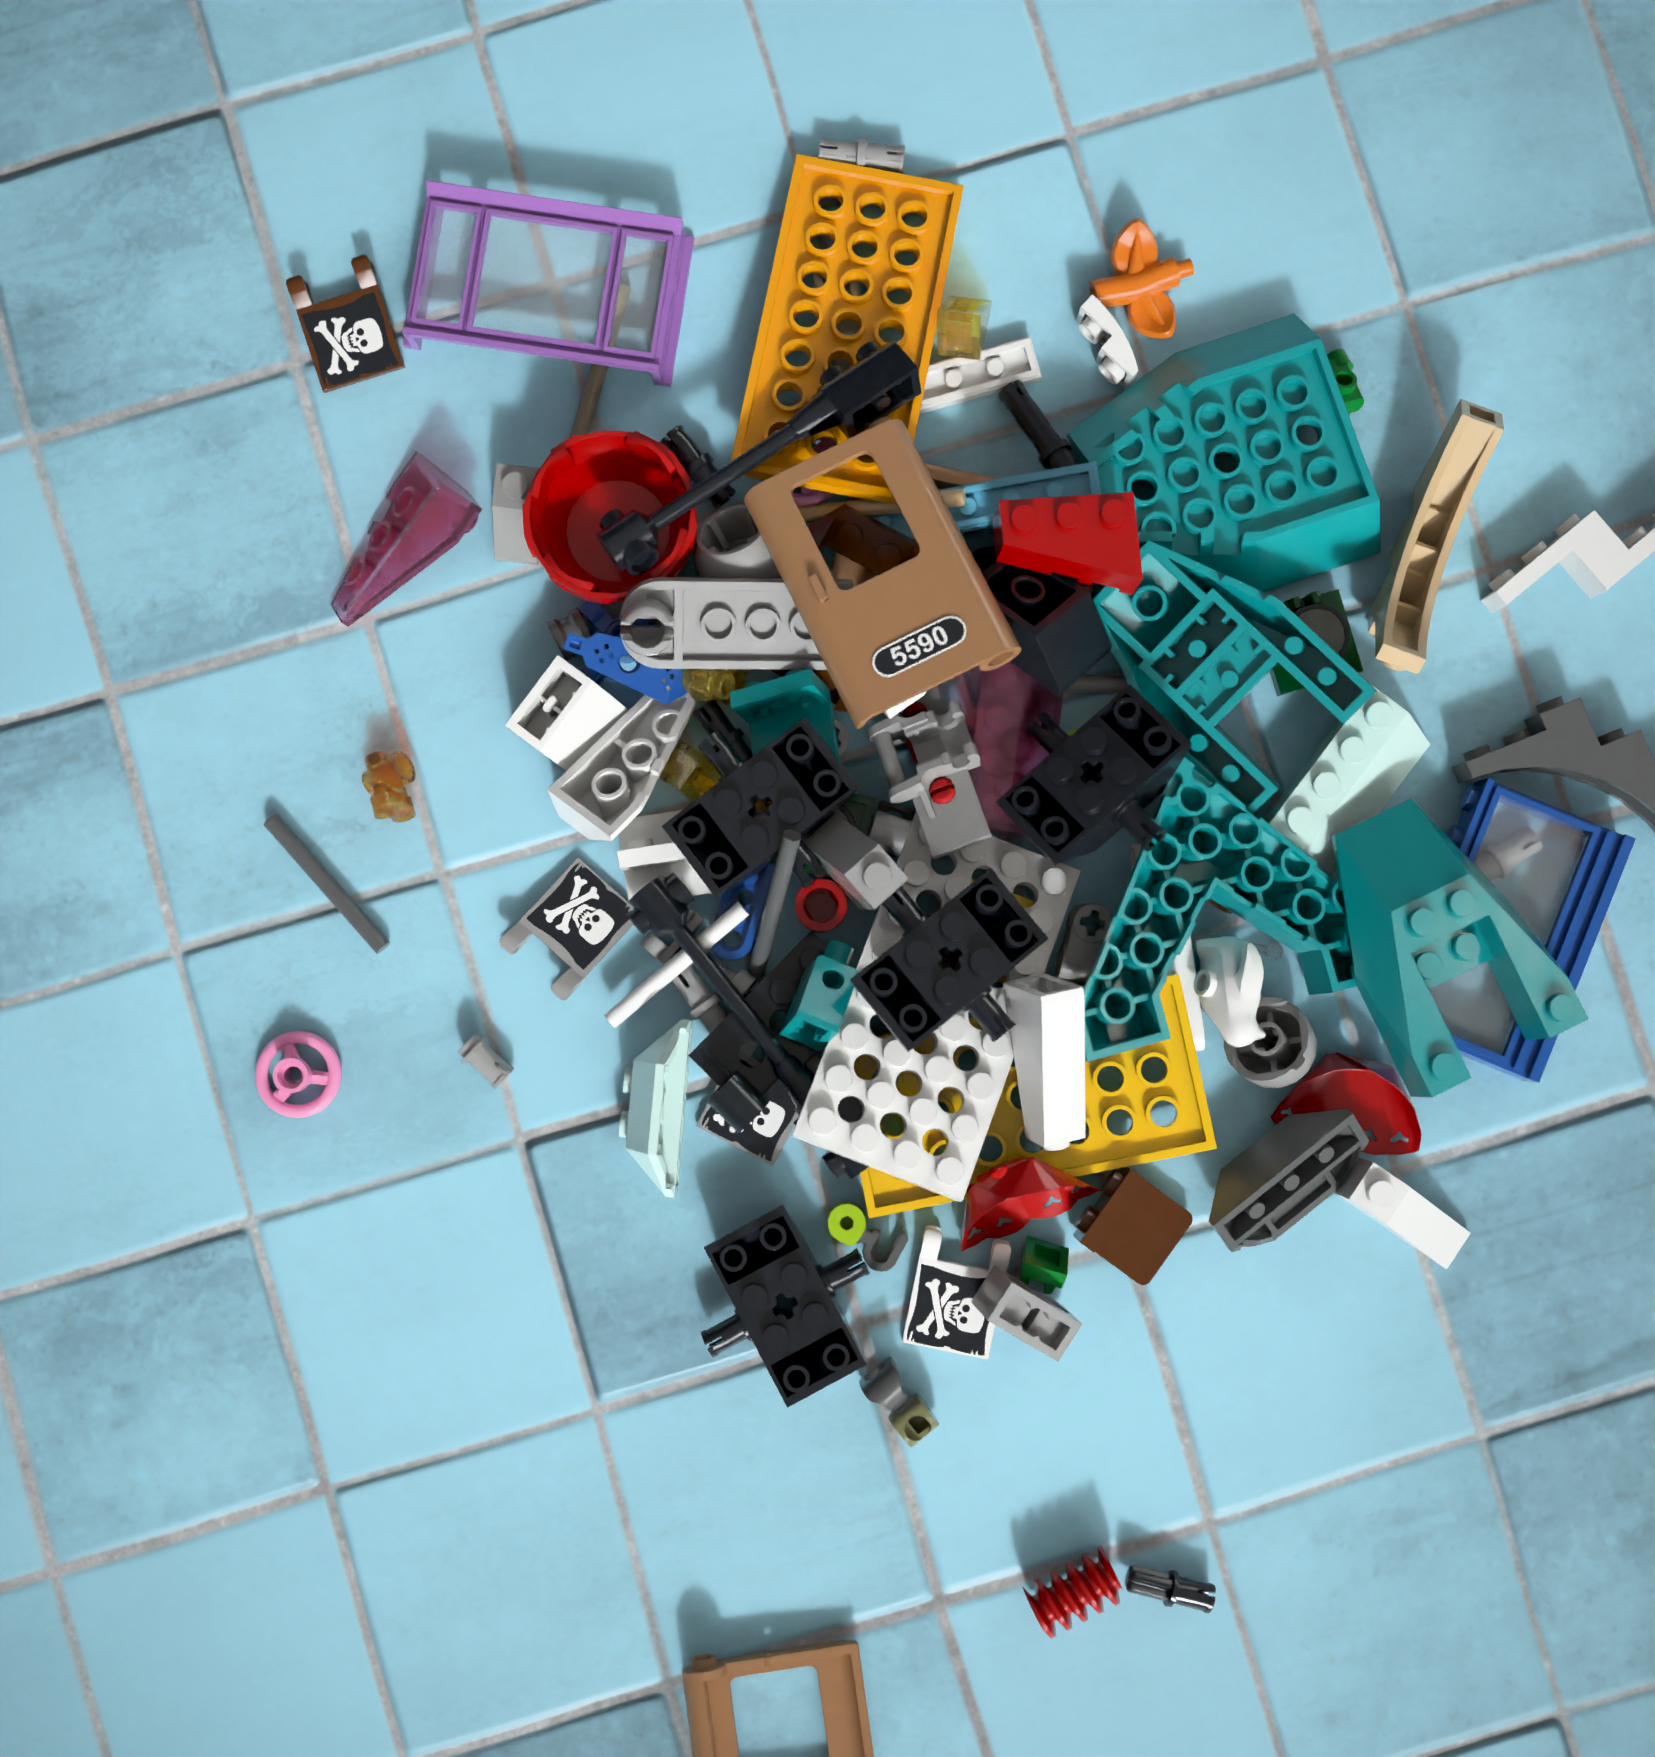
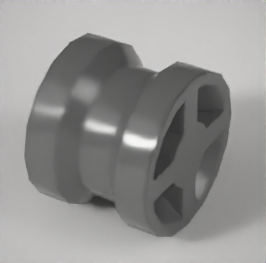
(573, 624)

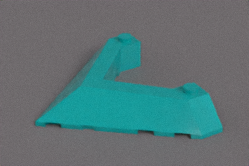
(1219, 855)

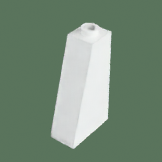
(1049, 1057)

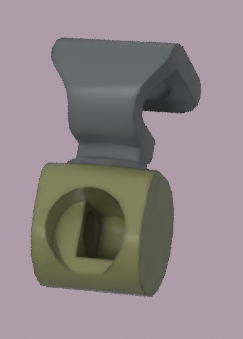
(908, 1414)

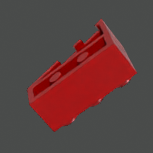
(1073, 537)

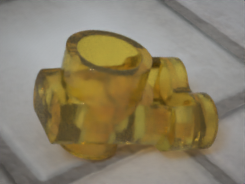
(713, 683)

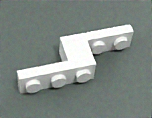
(1586, 552)

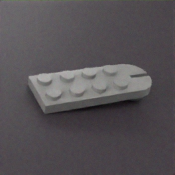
(718, 624)

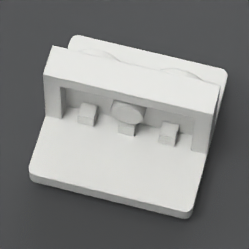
(651, 852)

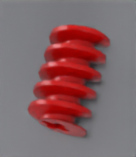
(1074, 1593)

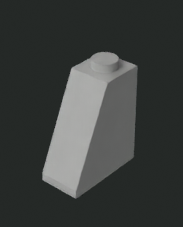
(855, 862)

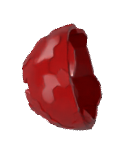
(581, 485)

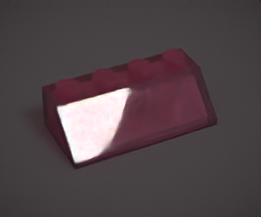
(1002, 711)

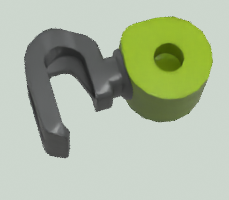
(849, 1227)

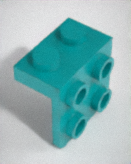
(781, 703)

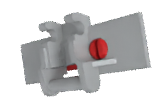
(943, 757)

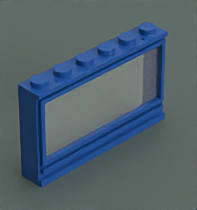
(1560, 882)

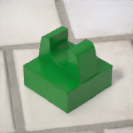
(1044, 1263)

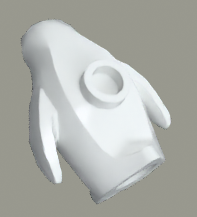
(1230, 987)

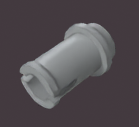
(485, 1060)

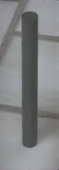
(326, 883)
(774, 902)

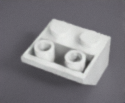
(565, 714)

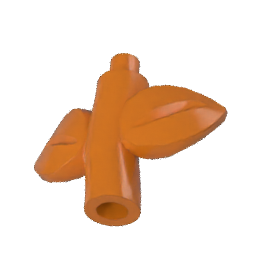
(1142, 281)

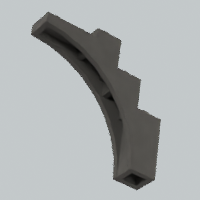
(1565, 744)

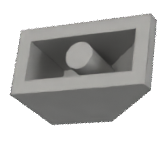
(509, 494)

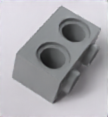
(1026, 1313)

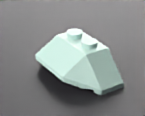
(658, 1106)

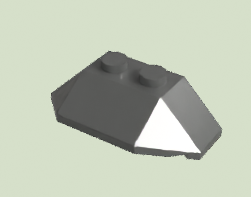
(1284, 1176)

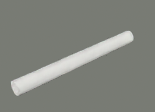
(674, 966)

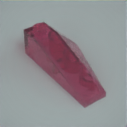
(420, 526)

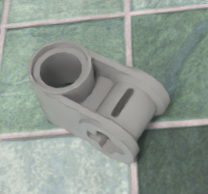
(1079, 949)

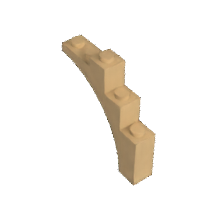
(1418, 558)

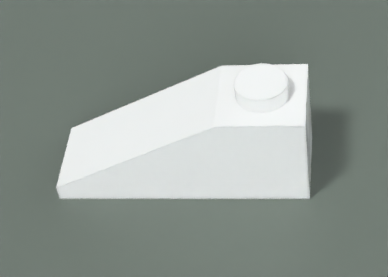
(1403, 1212)

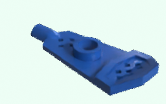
(641, 678)

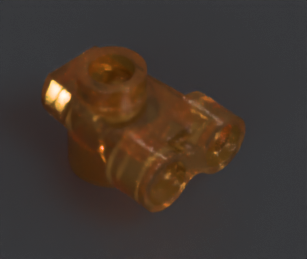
(386, 781)

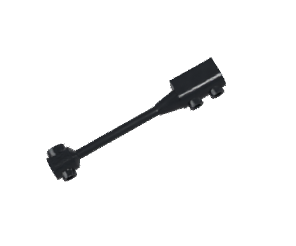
(846, 399)
(664, 911)

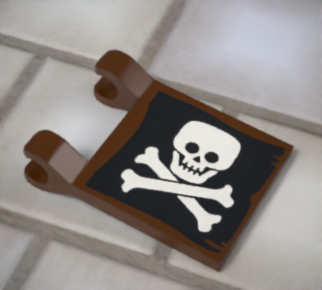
(348, 333)

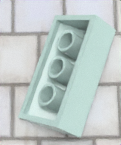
(1349, 777)

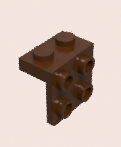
(1132, 1225)

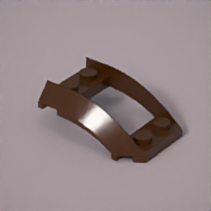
(865, 543)

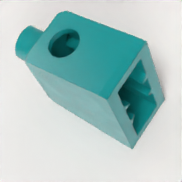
(821, 998)

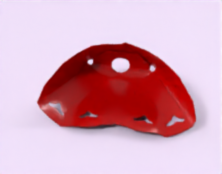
(1367, 1090)
(1017, 1192)

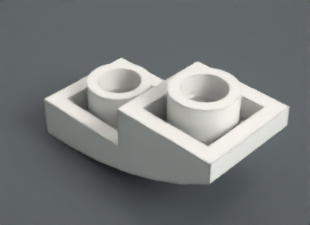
(1116, 356)

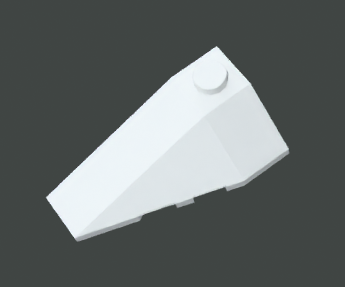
(621, 769)

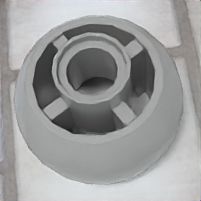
(732, 547)

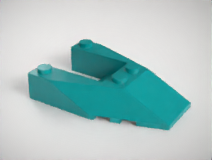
(1202, 644)
(1423, 918)

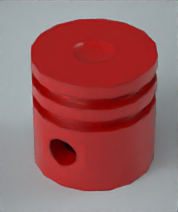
(821, 906)

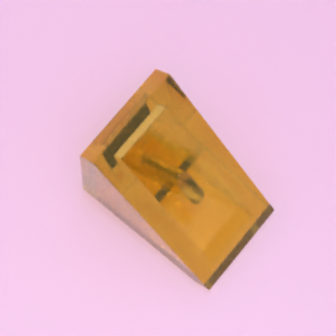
(962, 327)

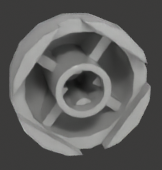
(1284, 1051)

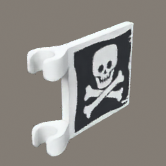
(941, 1299)

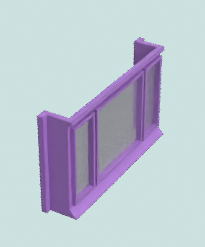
(549, 279)

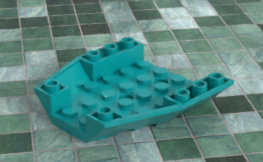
(1287, 503)

